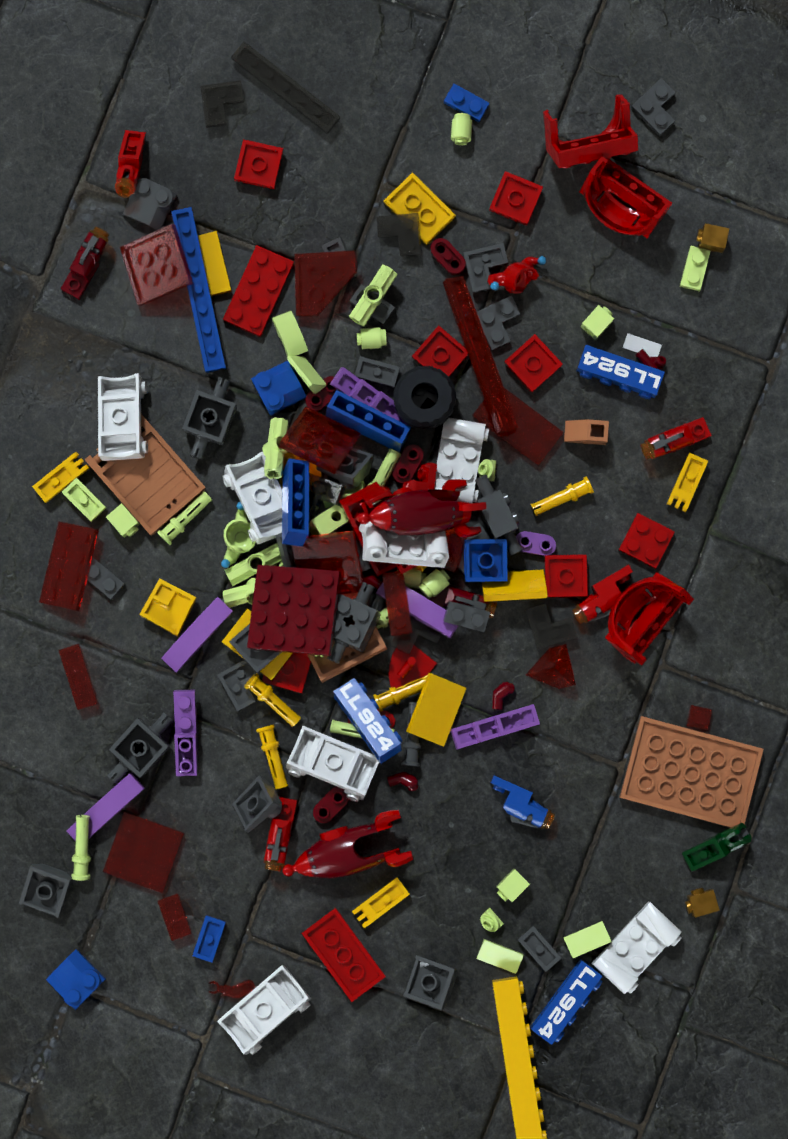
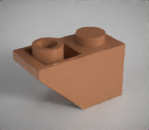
(586, 431)

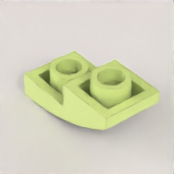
(290, 334)

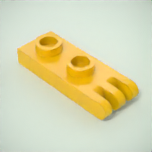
(60, 477)
(687, 481)
(381, 901)

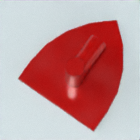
(409, 667)

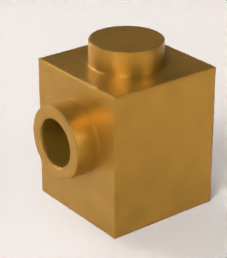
(712, 237)
(701, 902)

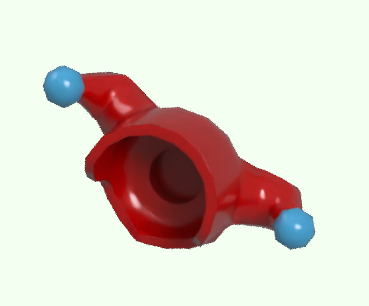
(516, 275)

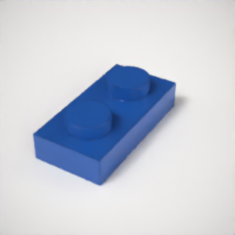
(466, 102)
(209, 938)

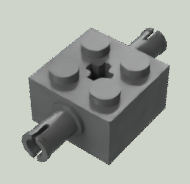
(205, 405)
(497, 515)
(365, 621)
(126, 748)

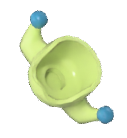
(237, 537)

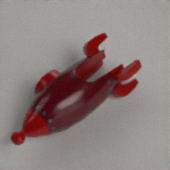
(425, 511)
(336, 856)

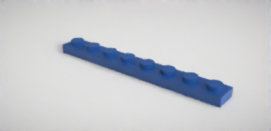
(199, 292)

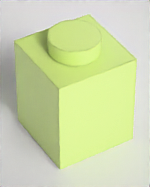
(597, 322)
(123, 521)
(512, 886)

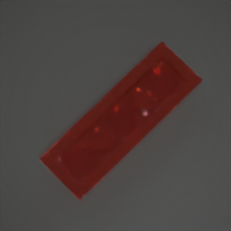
(397, 603)
(78, 677)

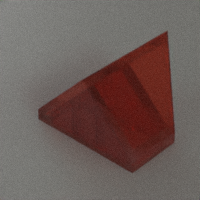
(554, 668)

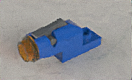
(520, 807)

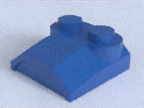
(278, 388)
(485, 560)
(75, 979)

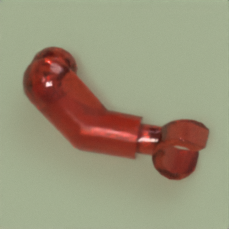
(234, 991)

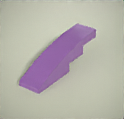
(362, 391)
(425, 611)
(197, 634)
(495, 726)
(110, 804)

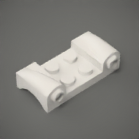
(120, 418)
(460, 455)
(258, 496)
(417, 550)
(332, 762)
(636, 947)
(264, 1010)

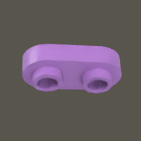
(535, 543)

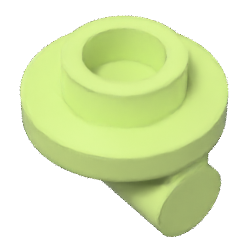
(488, 468)
(490, 920)

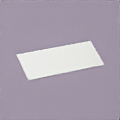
(636, 344)

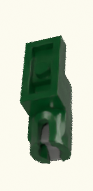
(717, 846)

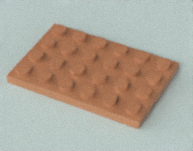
(691, 772)

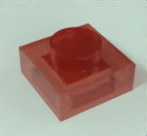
(699, 717)

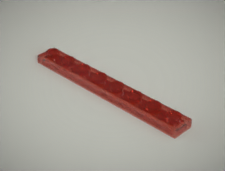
(480, 354)

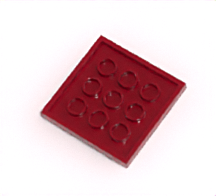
(294, 610)

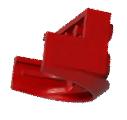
(613, 141)
(609, 211)
(365, 501)
(663, 604)

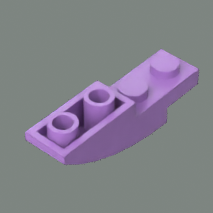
(185, 733)

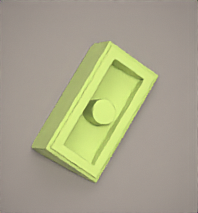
(307, 373)
(587, 939)
(500, 956)

